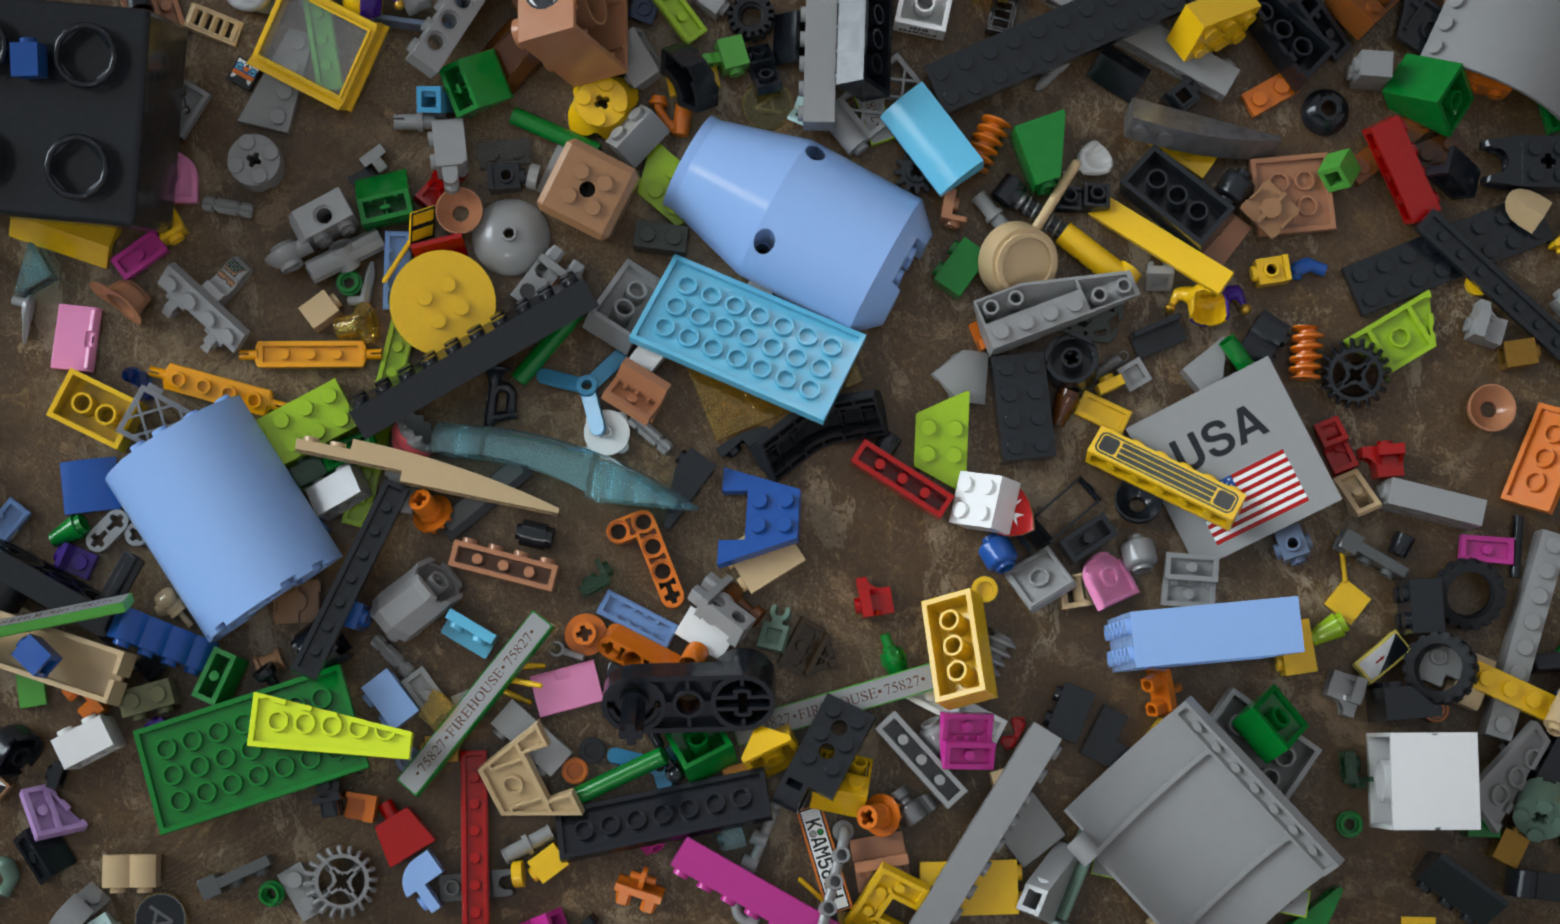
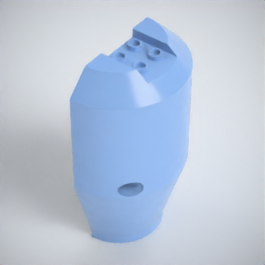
(826, 223)

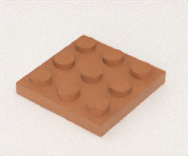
(1304, 187)

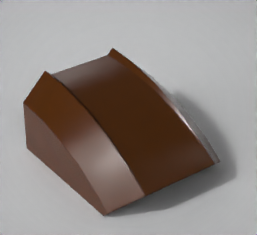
(516, 63)

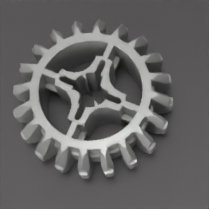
(359, 866)

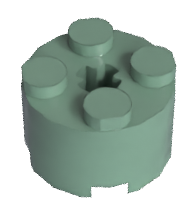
(1538, 810)

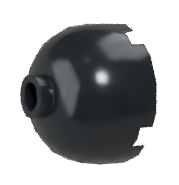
(17, 748)

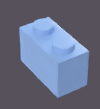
(390, 699)

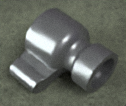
(912, 808)

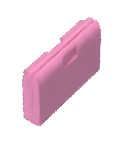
(76, 338)
(567, 688)

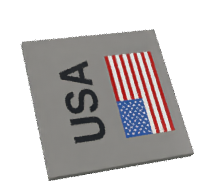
(1246, 438)

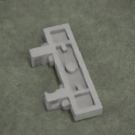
(191, 296)

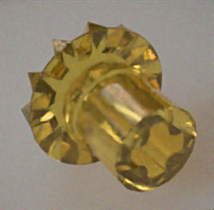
(359, 324)

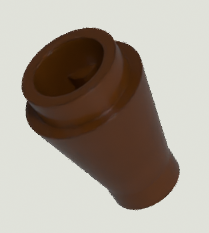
(1064, 405)

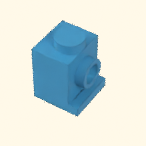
(432, 100)

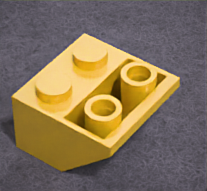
(853, 790)

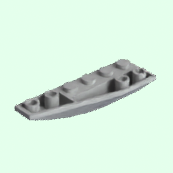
(1048, 306)

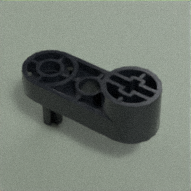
(32, 577)
(730, 695)

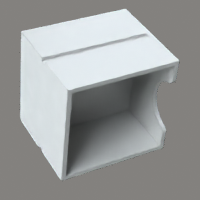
(1424, 781)

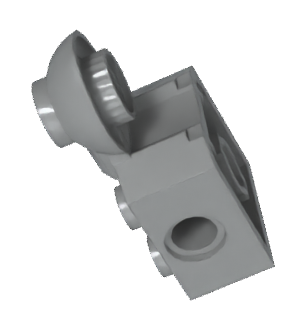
(312, 231)

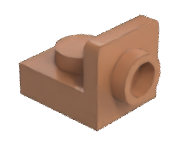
(950, 204)

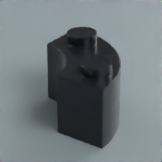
(690, 77)

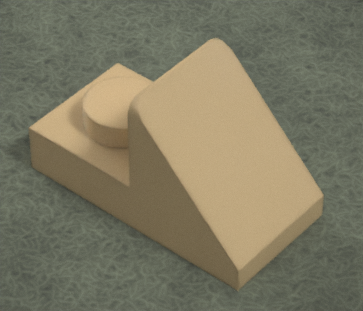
(1356, 493)

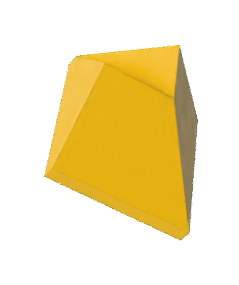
(770, 749)

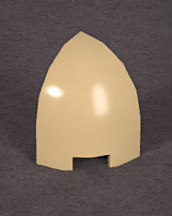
(1526, 208)

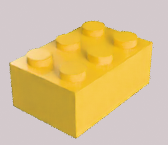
(1211, 26)
(94, 409)

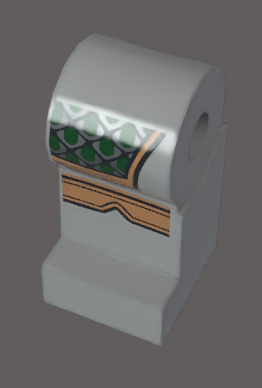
(228, 280)

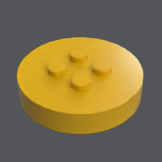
(440, 299)

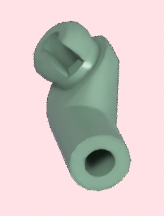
(10, 875)

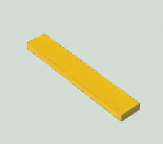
(1164, 246)

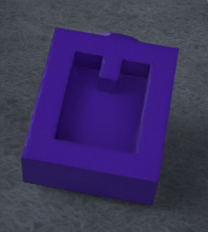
(75, 560)

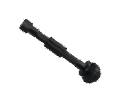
(673, 771)

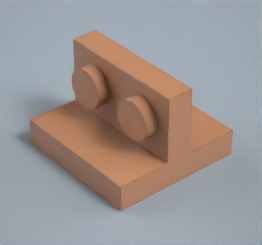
(637, 392)
(872, 851)

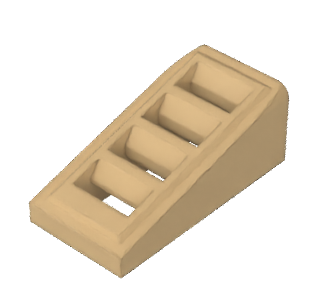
(192, 18)

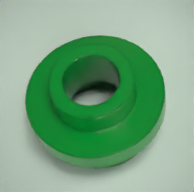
(341, 280)
(1357, 824)
(266, 897)

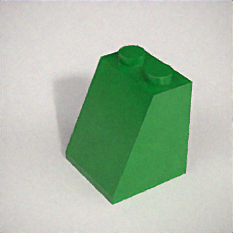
(1429, 92)
(1040, 151)

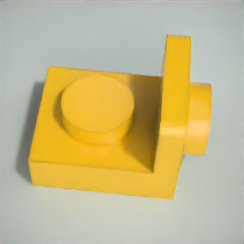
(177, 233)

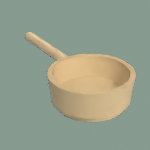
(1021, 251)

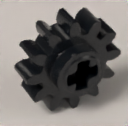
(907, 179)

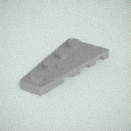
(271, 106)
(1508, 773)

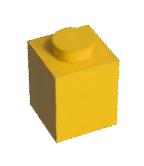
(546, 864)

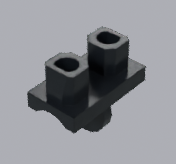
(330, 799)

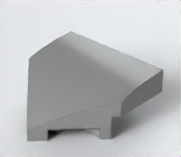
(965, 373)

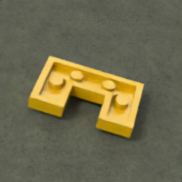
(884, 886)

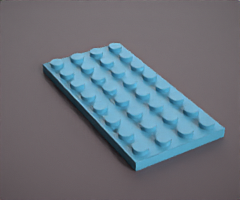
(748, 338)

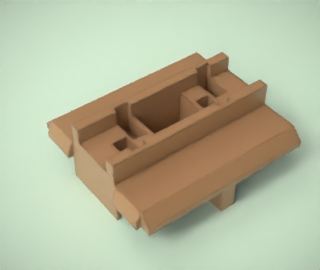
(1270, 209)
(298, 604)

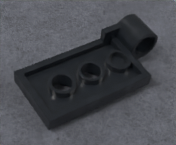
(815, 773)

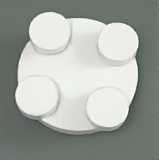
(614, 439)

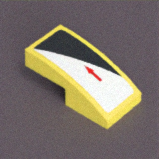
(1381, 657)

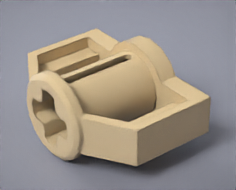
(1080, 595)

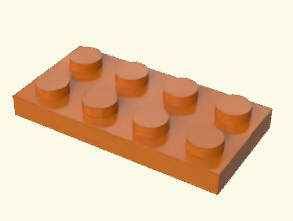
(1536, 471)

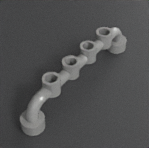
(841, 832)
(751, 862)

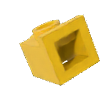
(1262, 278)

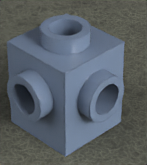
(1292, 535)

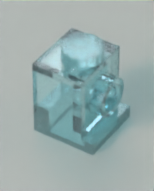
(731, 839)

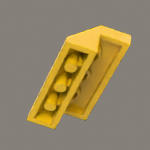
(76, 241)

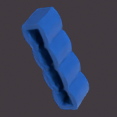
(161, 639)

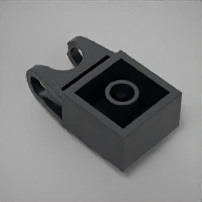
(1522, 163)

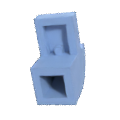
(417, 879)

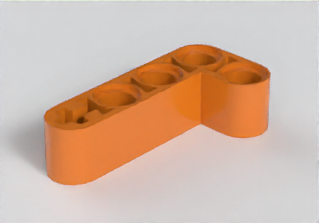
(653, 560)
(632, 648)

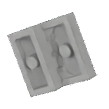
(1189, 579)

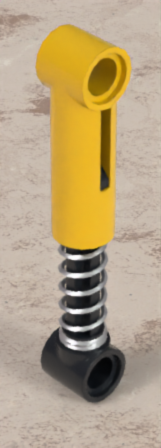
(1012, 193)

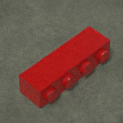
(1401, 169)
(901, 479)

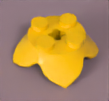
(588, 119)

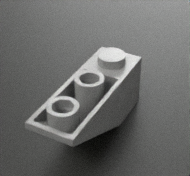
(1048, 884)

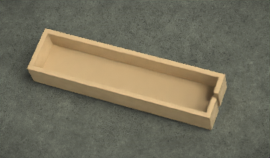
(86, 665)

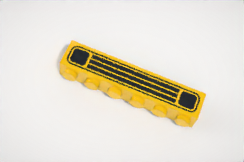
(1165, 477)

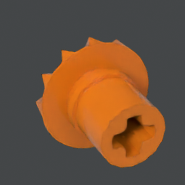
(430, 511)
(584, 633)
(880, 815)

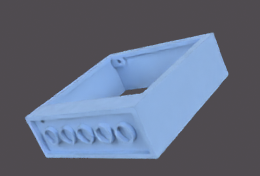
(1204, 634)

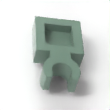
(775, 634)

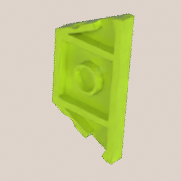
(655, 181)
(1401, 333)
(943, 439)

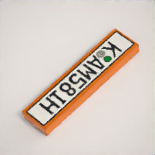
(820, 846)

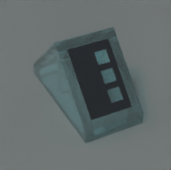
(35, 272)

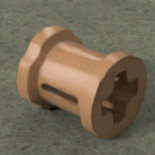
(276, 656)

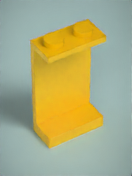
(995, 893)

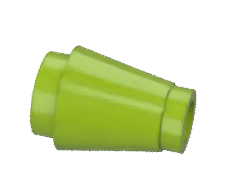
(1329, 629)

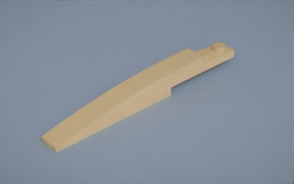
(425, 473)

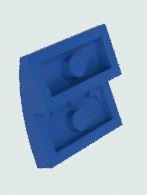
(85, 486)

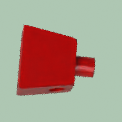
(402, 833)

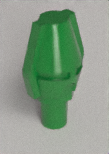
(893, 657)

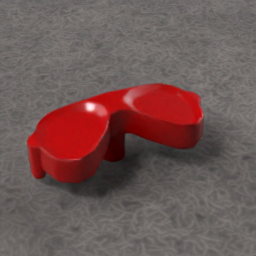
(1018, 725)

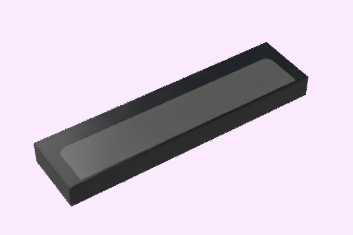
(470, 511)

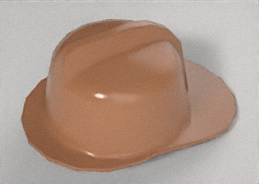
(124, 296)

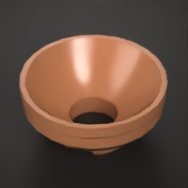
(449, 203)
(1503, 404)

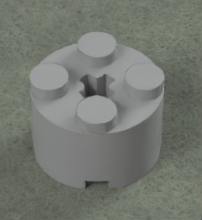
(251, 149)

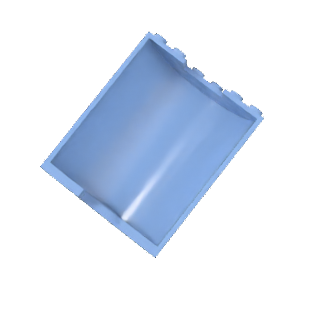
(221, 515)

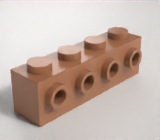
(504, 566)

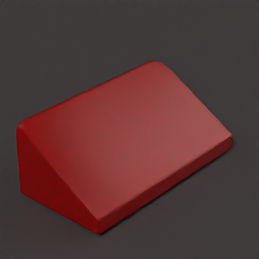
(453, 242)

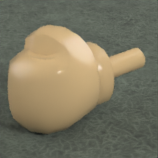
(169, 603)

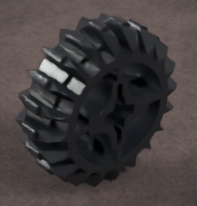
(1364, 365)

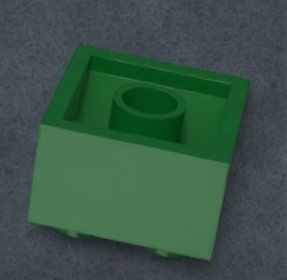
(1270, 724)
(701, 753)

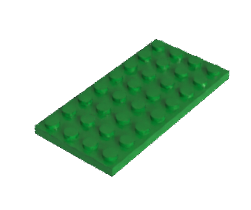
(205, 770)

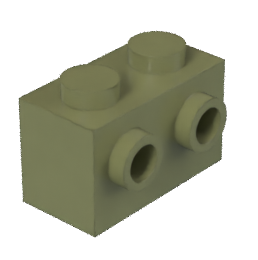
(149, 698)

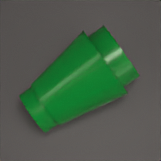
(70, 530)

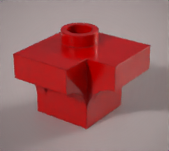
(1384, 459)
(872, 600)

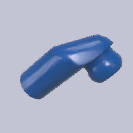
(1307, 265)

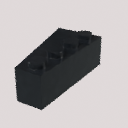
(1290, 42)

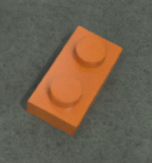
(1266, 95)

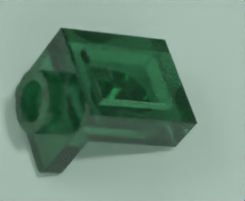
(594, 583)
(1349, 767)

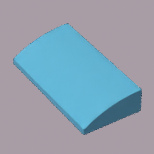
(932, 139)

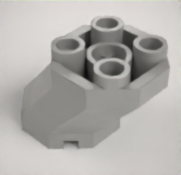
(416, 600)

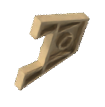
(517, 783)

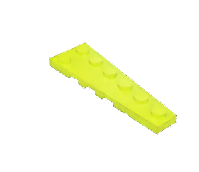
(300, 727)

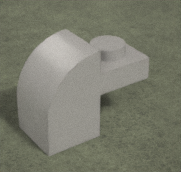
(82, 906)

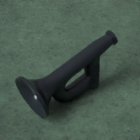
(496, 386)

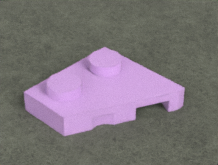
(48, 813)

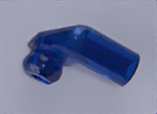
(137, 377)

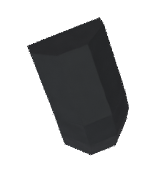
(797, 438)

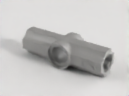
(344, 255)

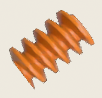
(988, 137)
(1305, 353)

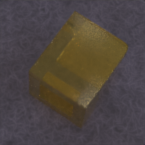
(436, 709)

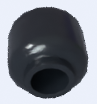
(1235, 186)

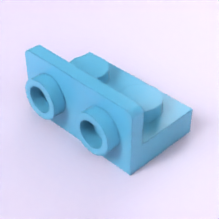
(469, 633)

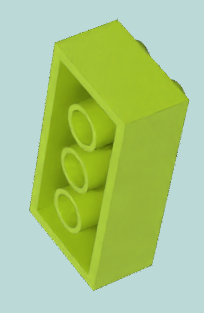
(317, 414)

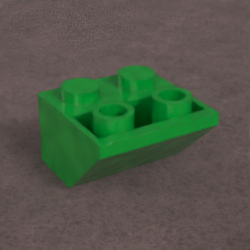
(475, 83)
(384, 199)

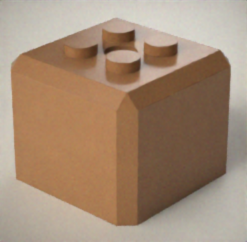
(613, 183)

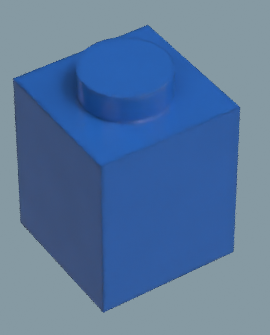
(28, 59)
(36, 655)

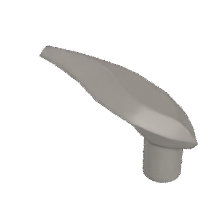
(366, 288)
(27, 312)

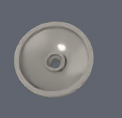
(515, 254)

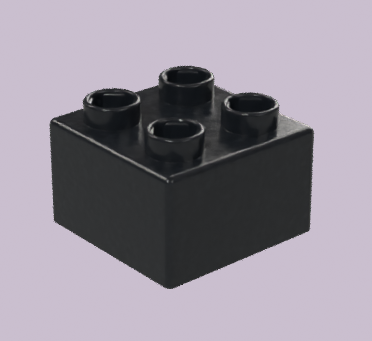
(105, 124)

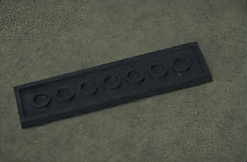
(1420, 267)
(665, 815)

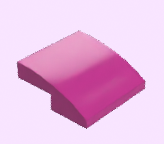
(967, 740)

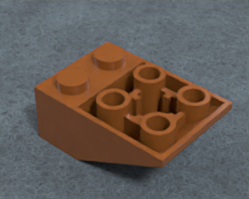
(1359, 15)

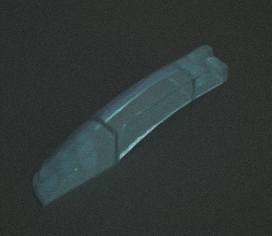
(590, 471)

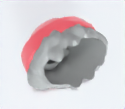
(412, 435)

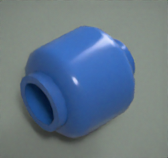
(998, 553)

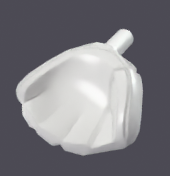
(1094, 159)

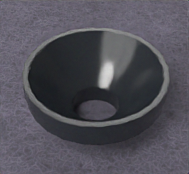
(1316, 120)
(1126, 493)

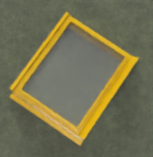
(319, 49)

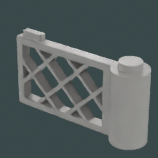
(850, 129)
(156, 392)

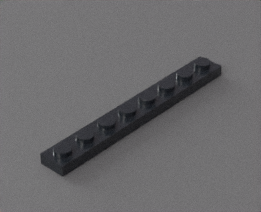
(1491, 281)
(350, 580)

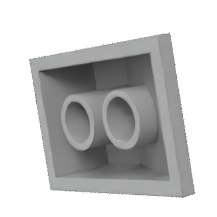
(621, 305)

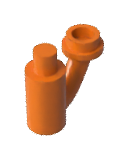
(681, 123)

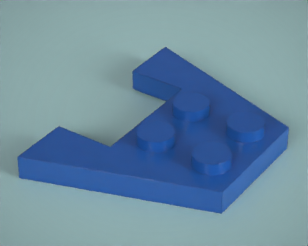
(771, 517)

